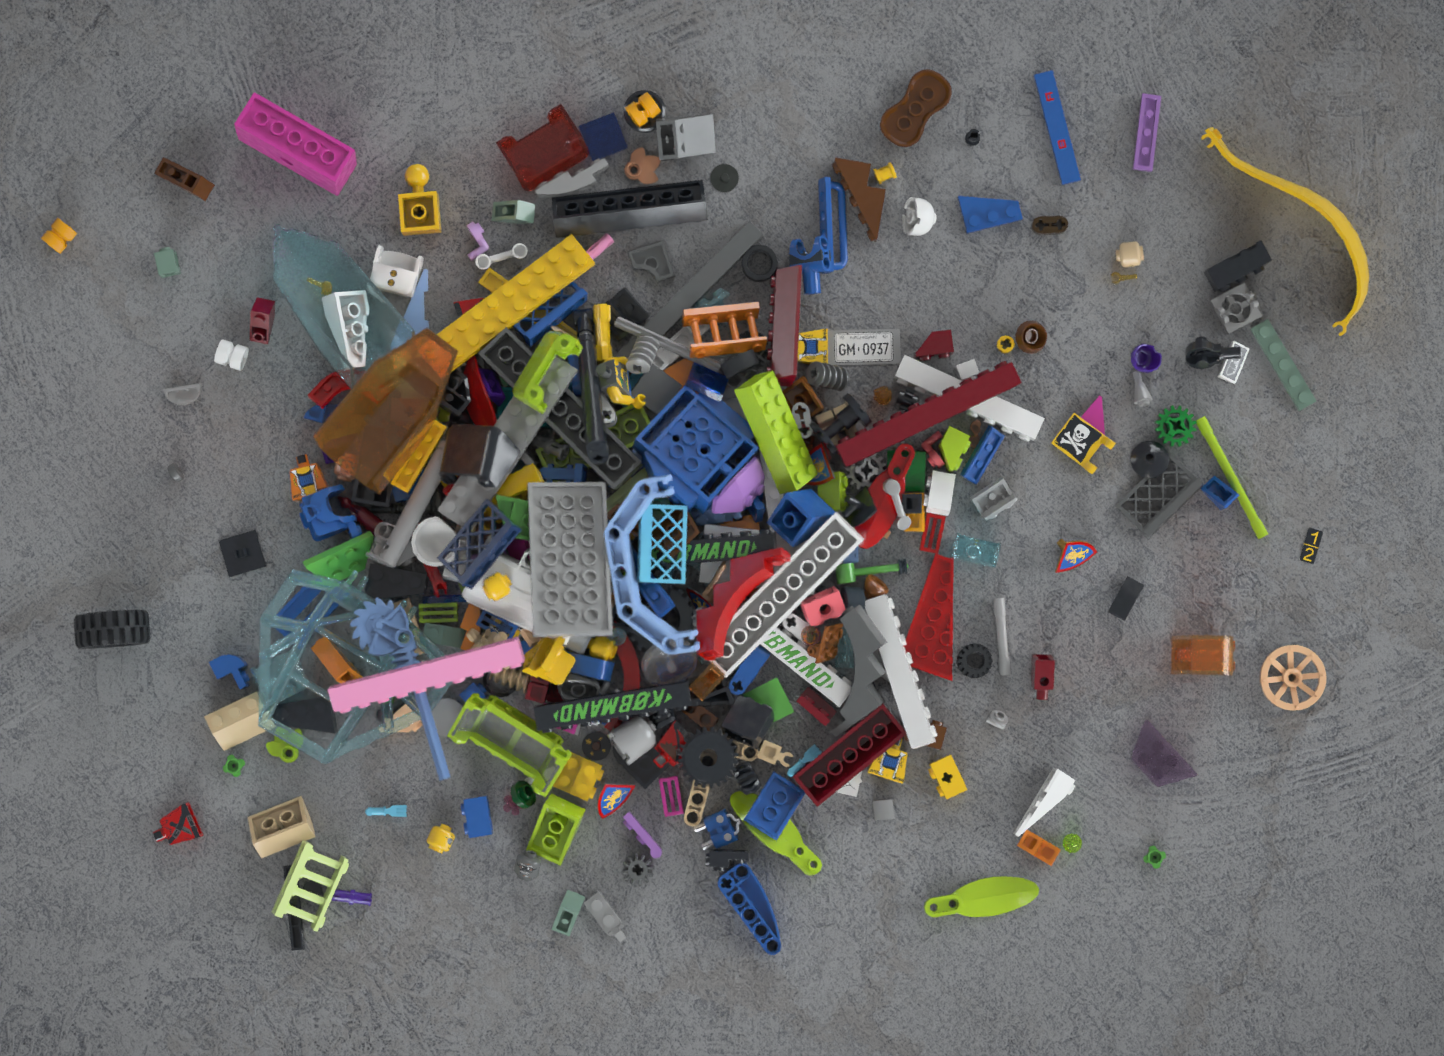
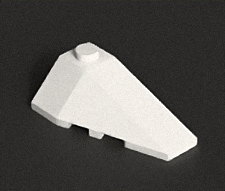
(347, 320)
(1052, 792)

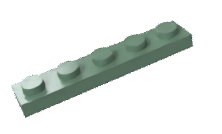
(1283, 365)

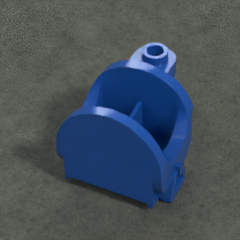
(320, 519)

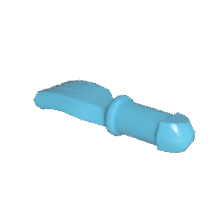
(812, 753)
(395, 811)

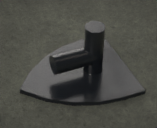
(860, 508)

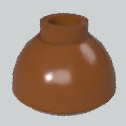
(874, 587)

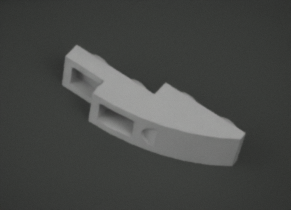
(566, 185)

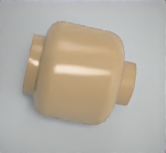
(1130, 254)

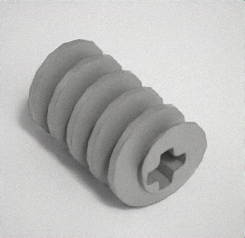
(642, 354)

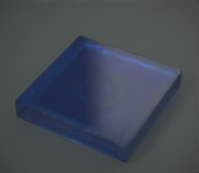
(603, 136)
(706, 381)

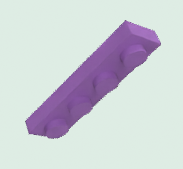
(1146, 132)

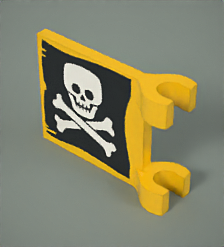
(1081, 441)

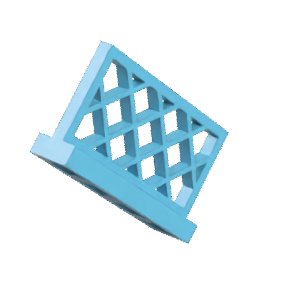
(644, 545)

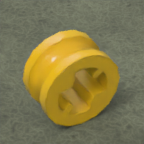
(1002, 339)

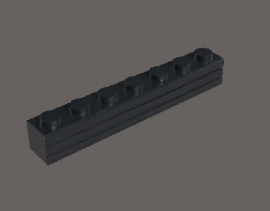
(295, 923)

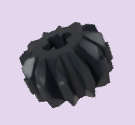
(747, 778)

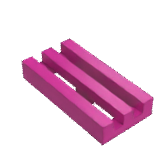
(674, 812)

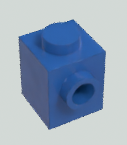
(473, 688)

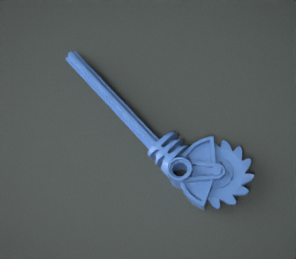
(380, 629)

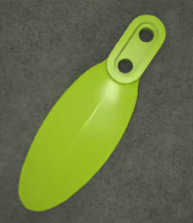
(786, 843)
(985, 897)

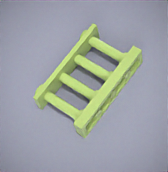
(298, 871)

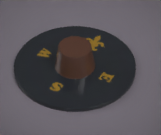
(596, 746)

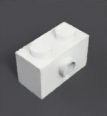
(940, 493)

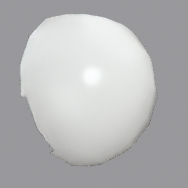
(431, 539)

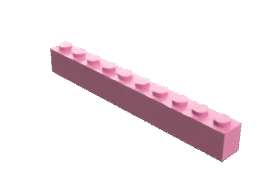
(426, 674)

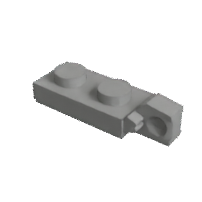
(605, 916)

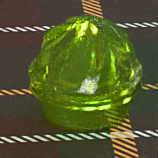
(1072, 843)

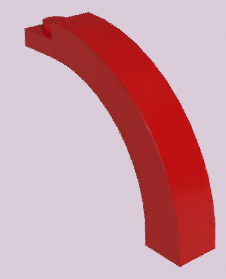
(631, 673)

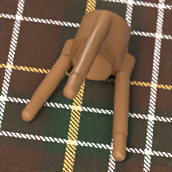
(708, 593)

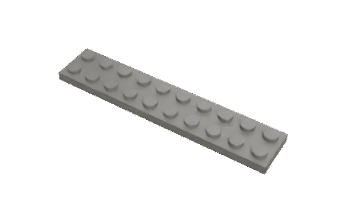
(521, 426)

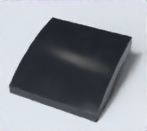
(627, 307)

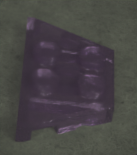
(1158, 758)

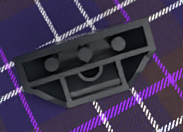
(457, 394)

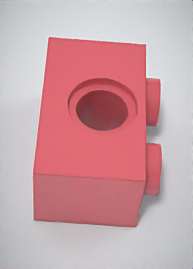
(812, 604)

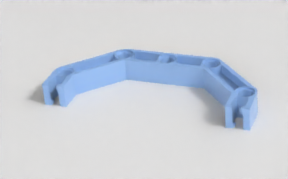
(626, 587)

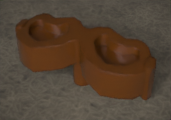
(975, 428)

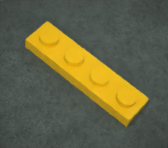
(414, 465)

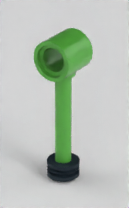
(847, 573)

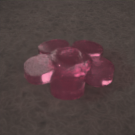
(511, 805)

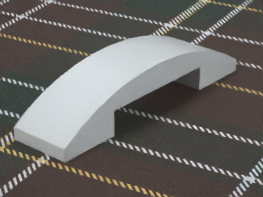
(684, 337)

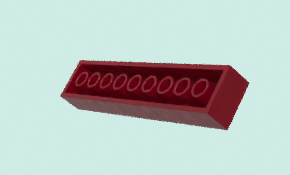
(928, 414)

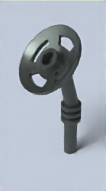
(397, 508)

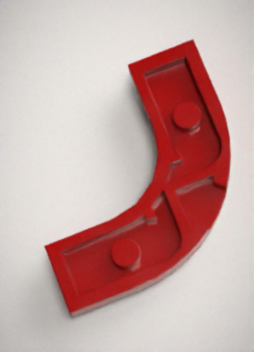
(328, 389)

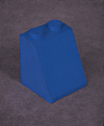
(800, 516)

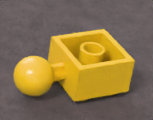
(410, 204)

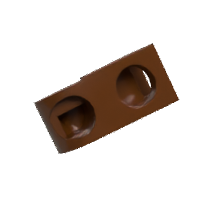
(701, 716)

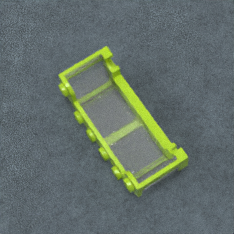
(512, 738)

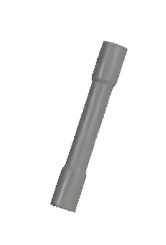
(1000, 613)

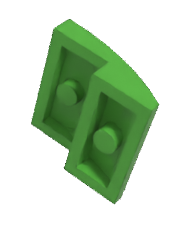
(774, 696)

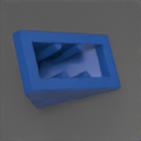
(1219, 493)

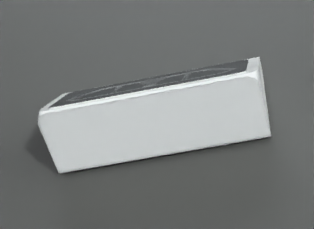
(1231, 367)

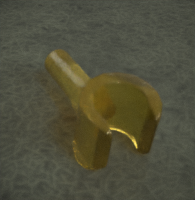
(1123, 277)
(326, 286)

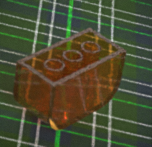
(1202, 655)

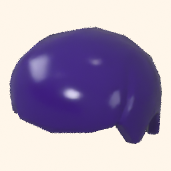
(1145, 358)

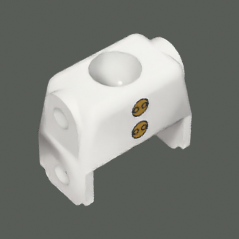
(396, 272)

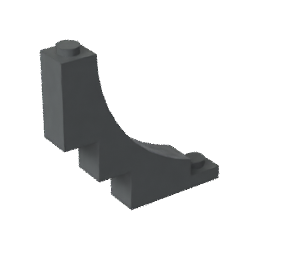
(865, 641)

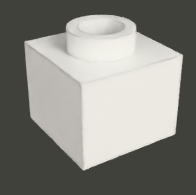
(967, 370)

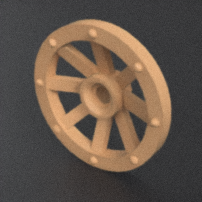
(1298, 677)

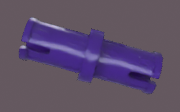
(352, 897)

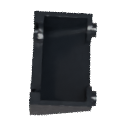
(477, 453)

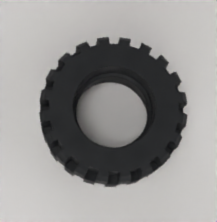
(684, 608)
(112, 629)

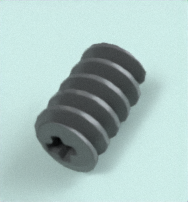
(827, 376)

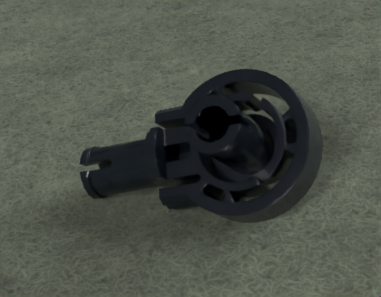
(1209, 353)

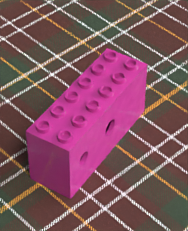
(295, 144)

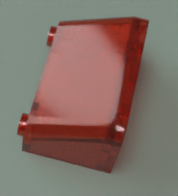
(545, 151)

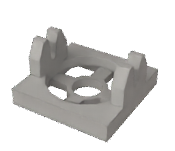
(1223, 315)

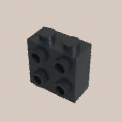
(748, 721)

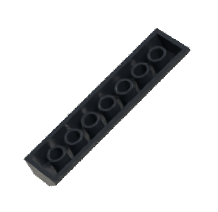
(629, 208)

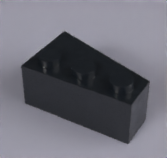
(308, 714)

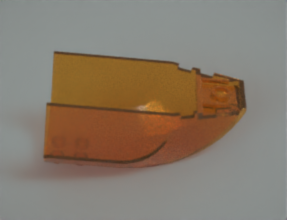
(389, 410)

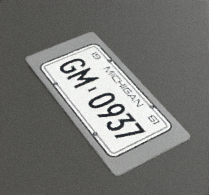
(864, 347)

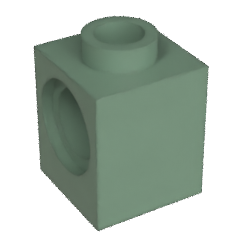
(167, 262)

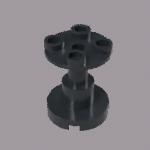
(846, 419)

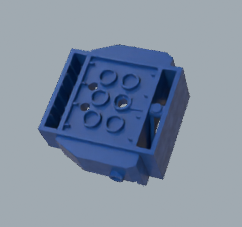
(712, 428)

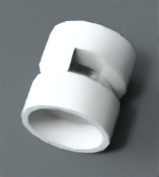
(233, 355)

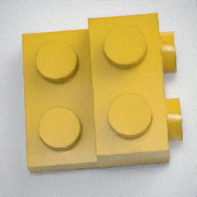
(579, 777)

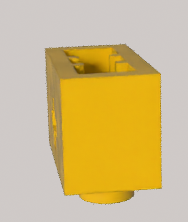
(956, 783)

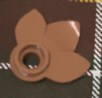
(645, 165)

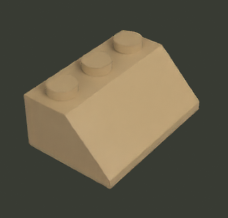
(236, 722)
(281, 827)

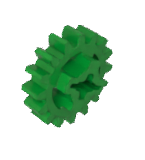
(1168, 421)

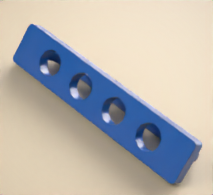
(825, 214)

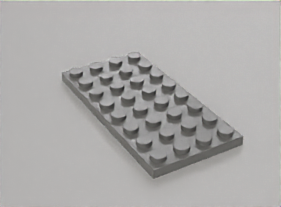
(569, 559)

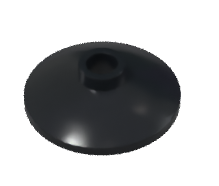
(1151, 468)

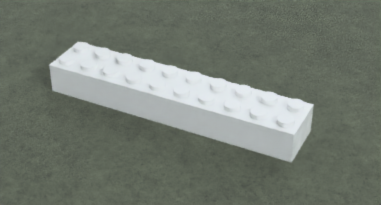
(787, 590)

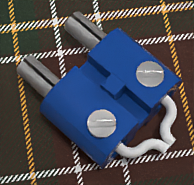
(720, 829)

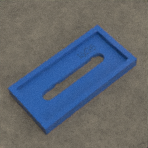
(299, 603)

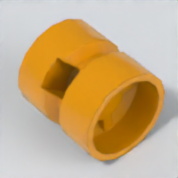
(649, 107)
(59, 235)

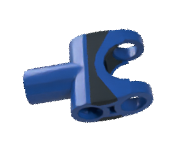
(812, 264)

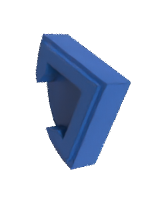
(315, 414)

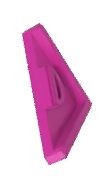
(1094, 415)

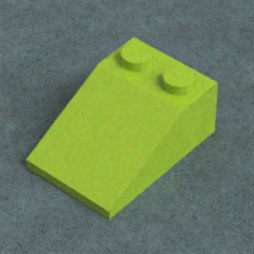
(555, 829)

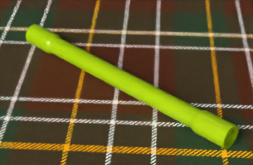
(1255, 522)

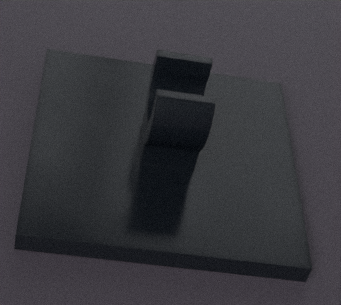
(242, 553)

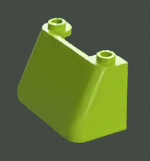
(527, 386)

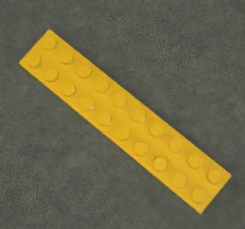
(516, 298)

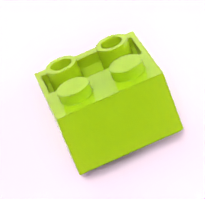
(952, 446)

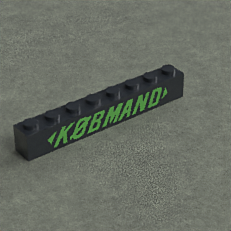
(722, 547)
(612, 705)

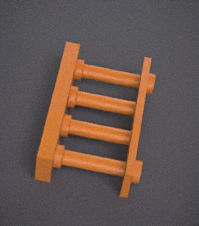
(722, 314)

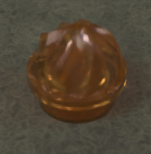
(882, 395)

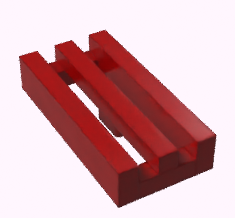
(935, 517)

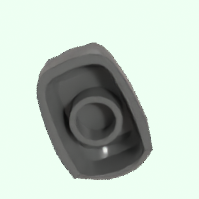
(578, 686)

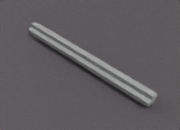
(667, 344)

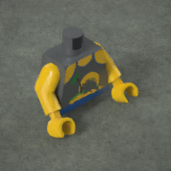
(616, 383)

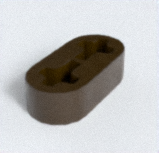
(1050, 230)

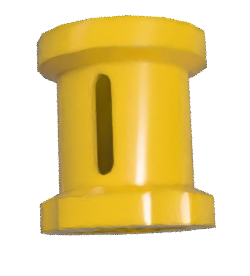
(884, 173)

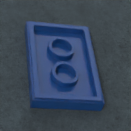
(774, 806)

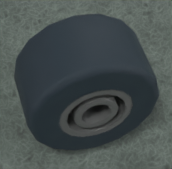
(852, 596)

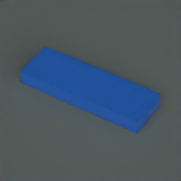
(982, 455)

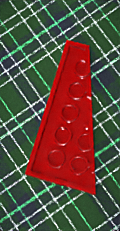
(932, 625)

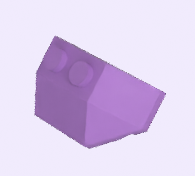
(741, 489)

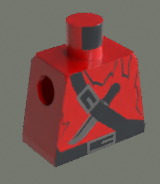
(179, 826)

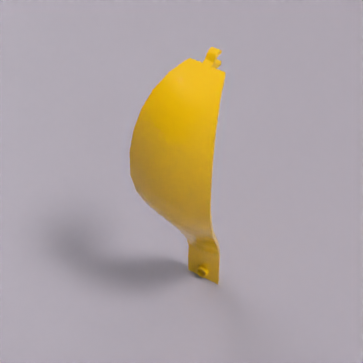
(1319, 203)

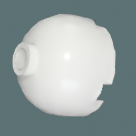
(918, 217)

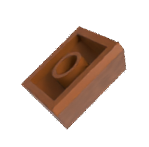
(803, 392)

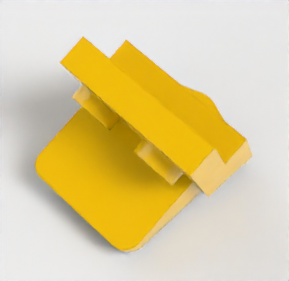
(549, 660)

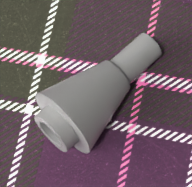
(1141, 394)

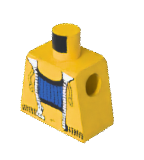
(813, 346)
(890, 764)

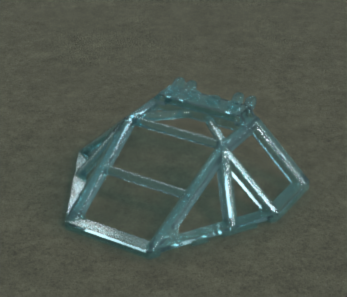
(301, 631)

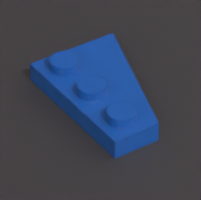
(988, 212)

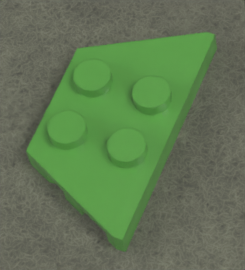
(517, 511)
(342, 559)

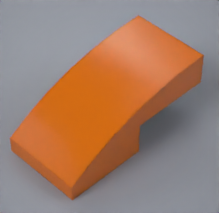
(1039, 847)

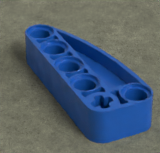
(586, 665)
(755, 899)

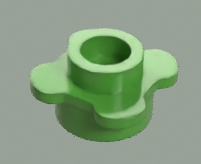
(228, 766)
(1159, 857)

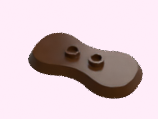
(925, 96)

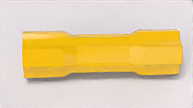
(602, 319)

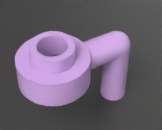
(476, 231)

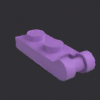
(643, 836)

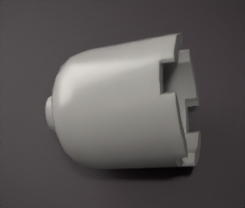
(633, 738)

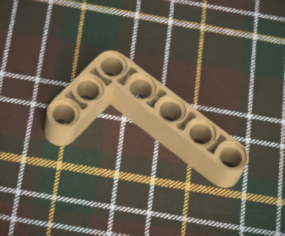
(698, 808)

